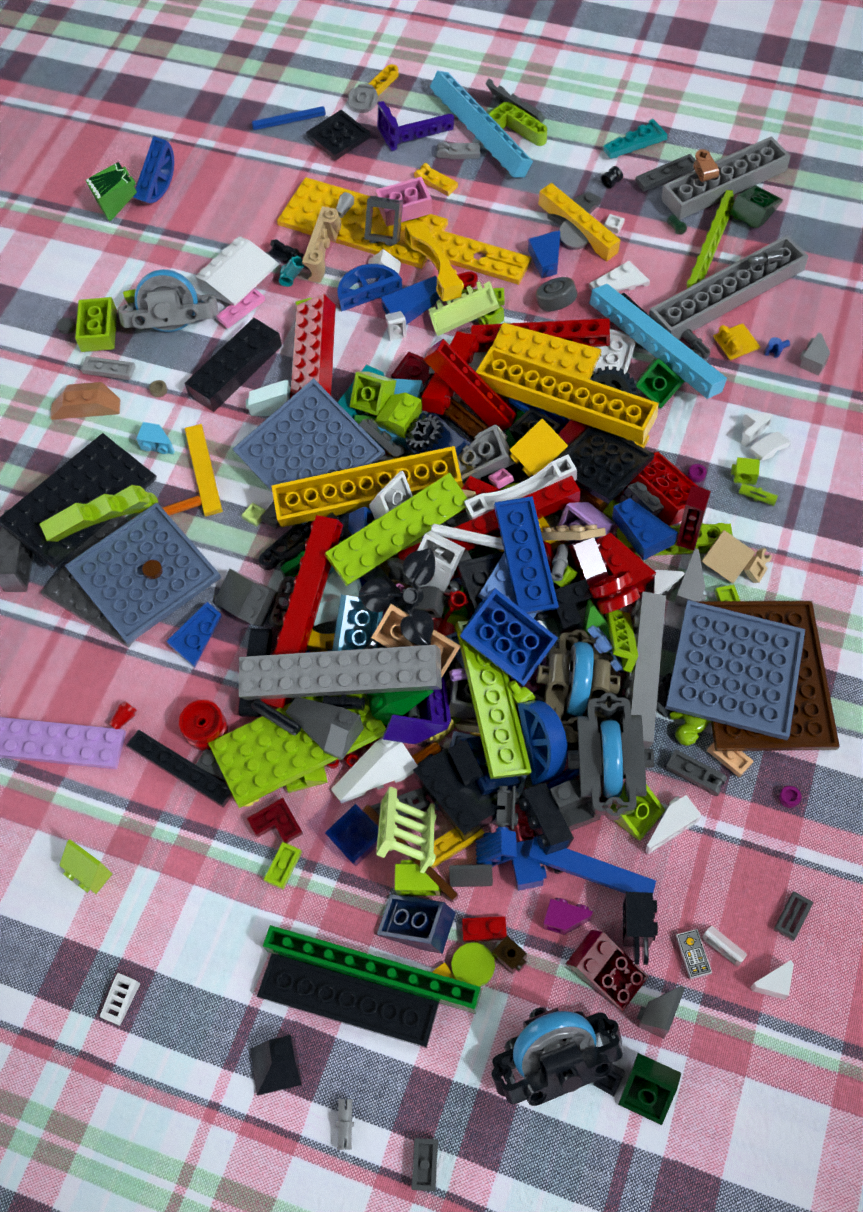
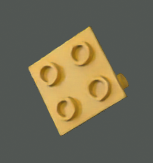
(736, 341)

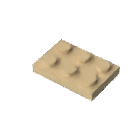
(575, 532)

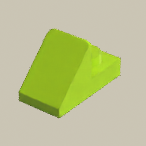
(310, 780)

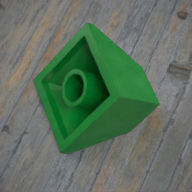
(658, 382)

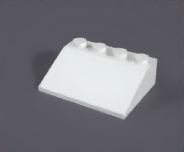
(235, 271)

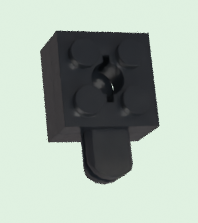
(639, 923)

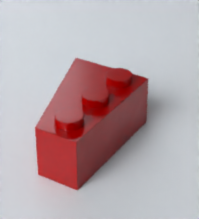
(621, 558)

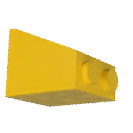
(537, 448)

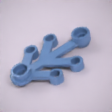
(603, 644)

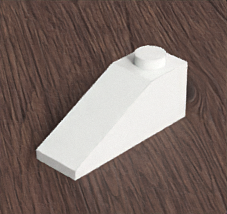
(677, 818)

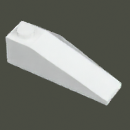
(379, 765)

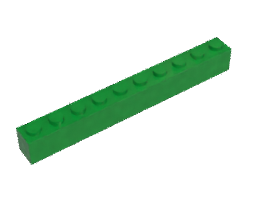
(372, 969)

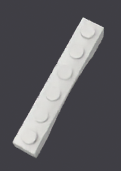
(552, 473)

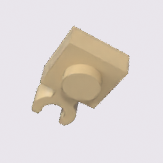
(756, 566)

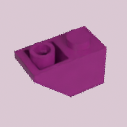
(565, 917)

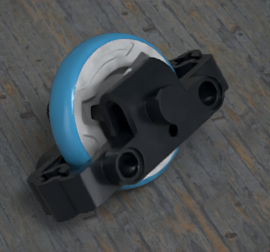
(556, 1055)

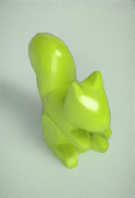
(688, 733)

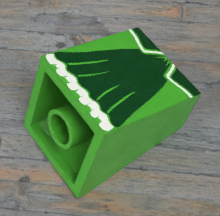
(112, 189)

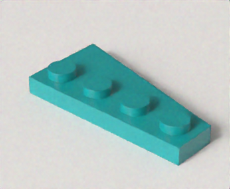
(641, 138)

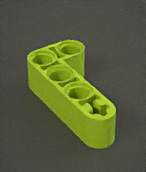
(521, 122)

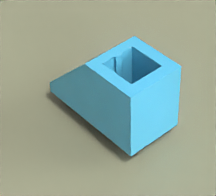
(153, 438)

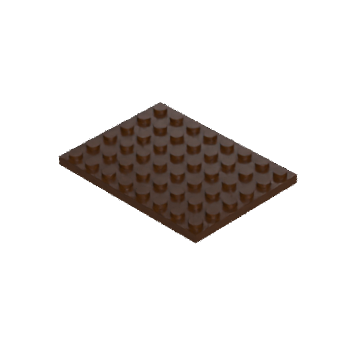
(813, 715)

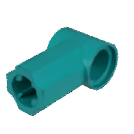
(290, 271)

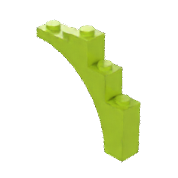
(80, 516)

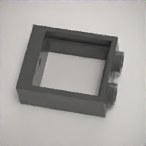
(386, 203)

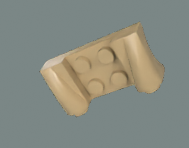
(325, 230)

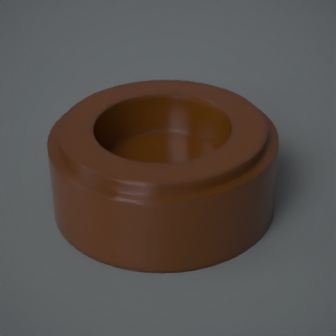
(152, 569)

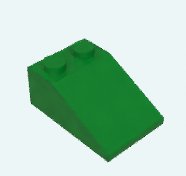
(394, 703)

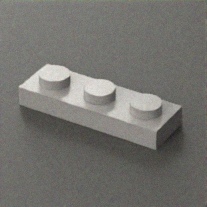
(108, 368)

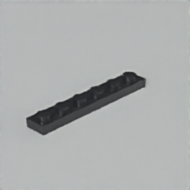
(180, 768)

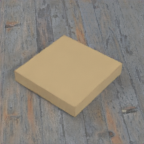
(728, 556)

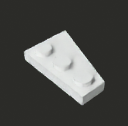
(621, 278)

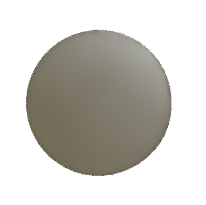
(158, 388)

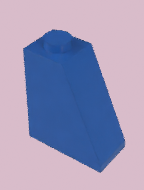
(545, 253)

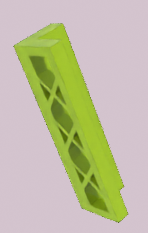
(622, 638)

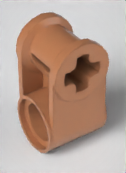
(705, 166)

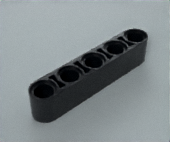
(259, 645)

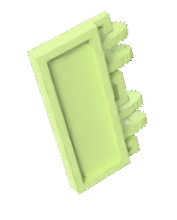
(464, 308)

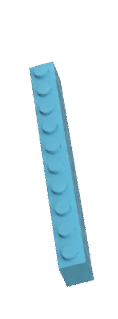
(481, 124)
(658, 341)

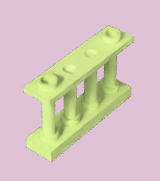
(388, 829)

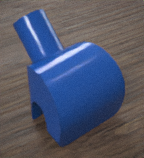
(776, 346)

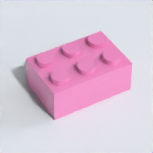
(415, 199)

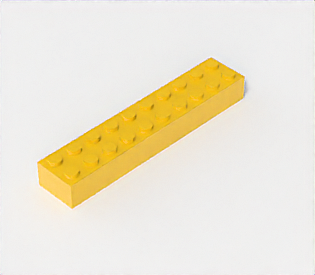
(568, 395)
(358, 486)

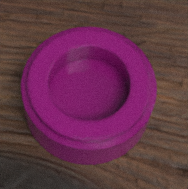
(697, 473)
(790, 796)

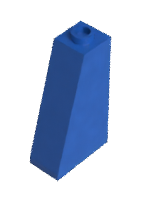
(412, 300)

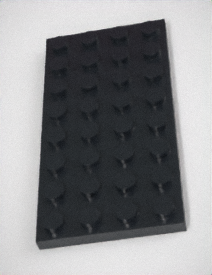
(92, 472)

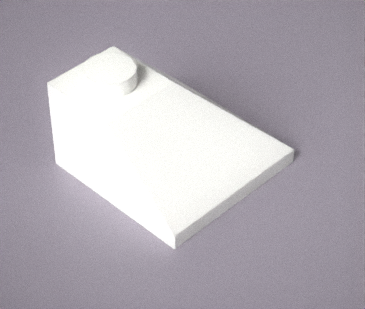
(391, 496)

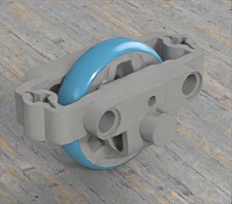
(166, 303)

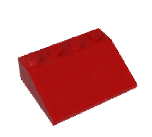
(668, 485)

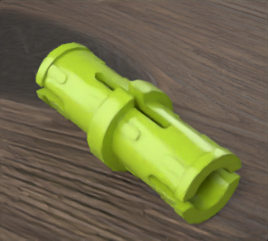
(745, 490)

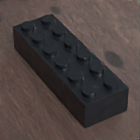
(233, 364)

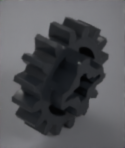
(424, 433)

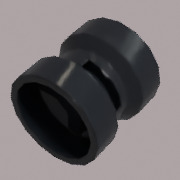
(612, 177)

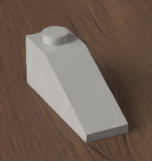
(692, 583)

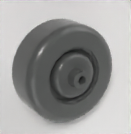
(556, 294)

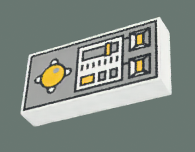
(693, 954)

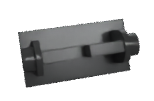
(508, 799)

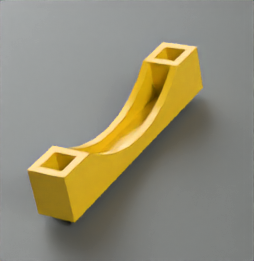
(601, 239)
(421, 240)

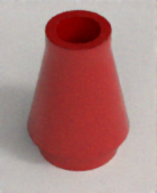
(122, 715)

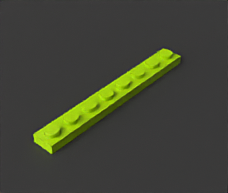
(712, 239)

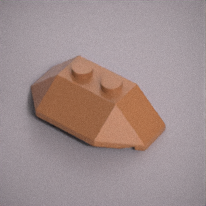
(85, 401)

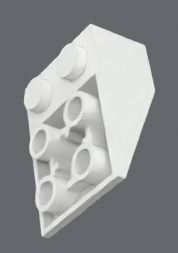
(446, 559)

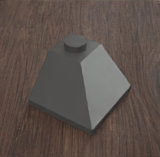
(660, 1012)

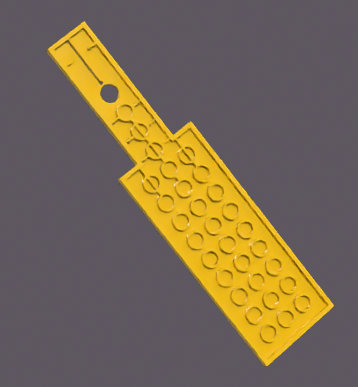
(311, 195)

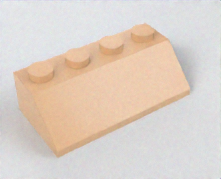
(390, 635)

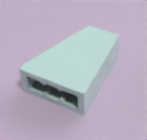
(268, 399)

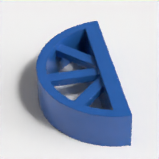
(156, 171)
(388, 282)
(543, 740)

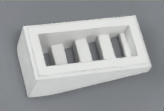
(115, 988)

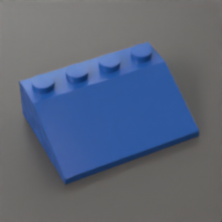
(508, 636)

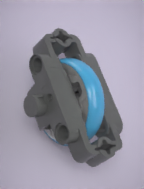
(611, 757)

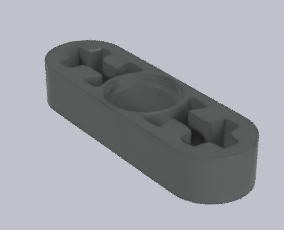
(276, 607)

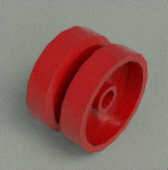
(614, 592)
(202, 723)

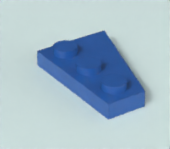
(195, 634)

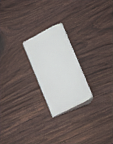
(724, 946)

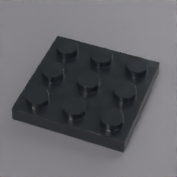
(338, 134)

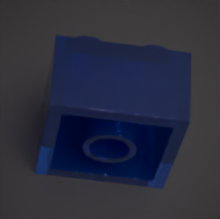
(354, 834)

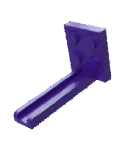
(397, 134)

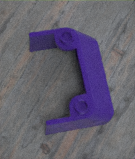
(434, 719)

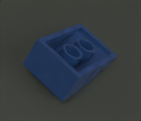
(417, 922)

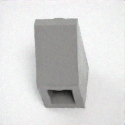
(815, 356)

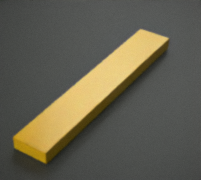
(203, 470)

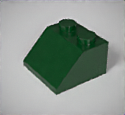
(650, 1089)

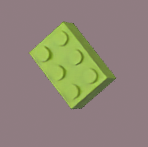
(96, 324)

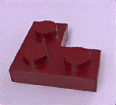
(277, 816)

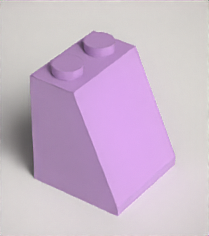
(585, 514)

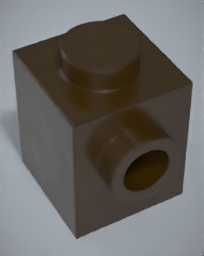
(510, 955)

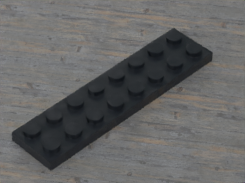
(349, 1000)

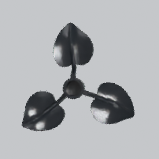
(375, 596)

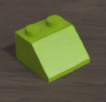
(371, 392)
(399, 413)
(645, 815)
(84, 868)
(412, 882)

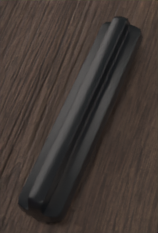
(276, 717)

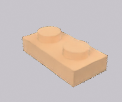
(734, 760)

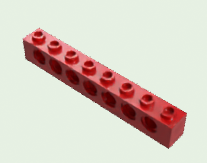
(587, 332)

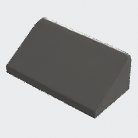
(471, 875)

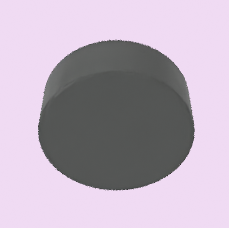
(65, 325)

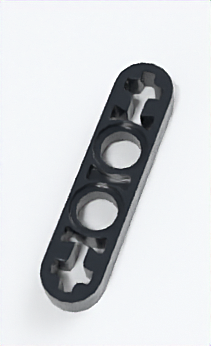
(285, 541)

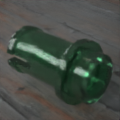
(680, 227)

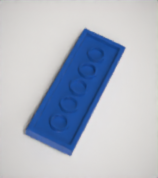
(526, 555)

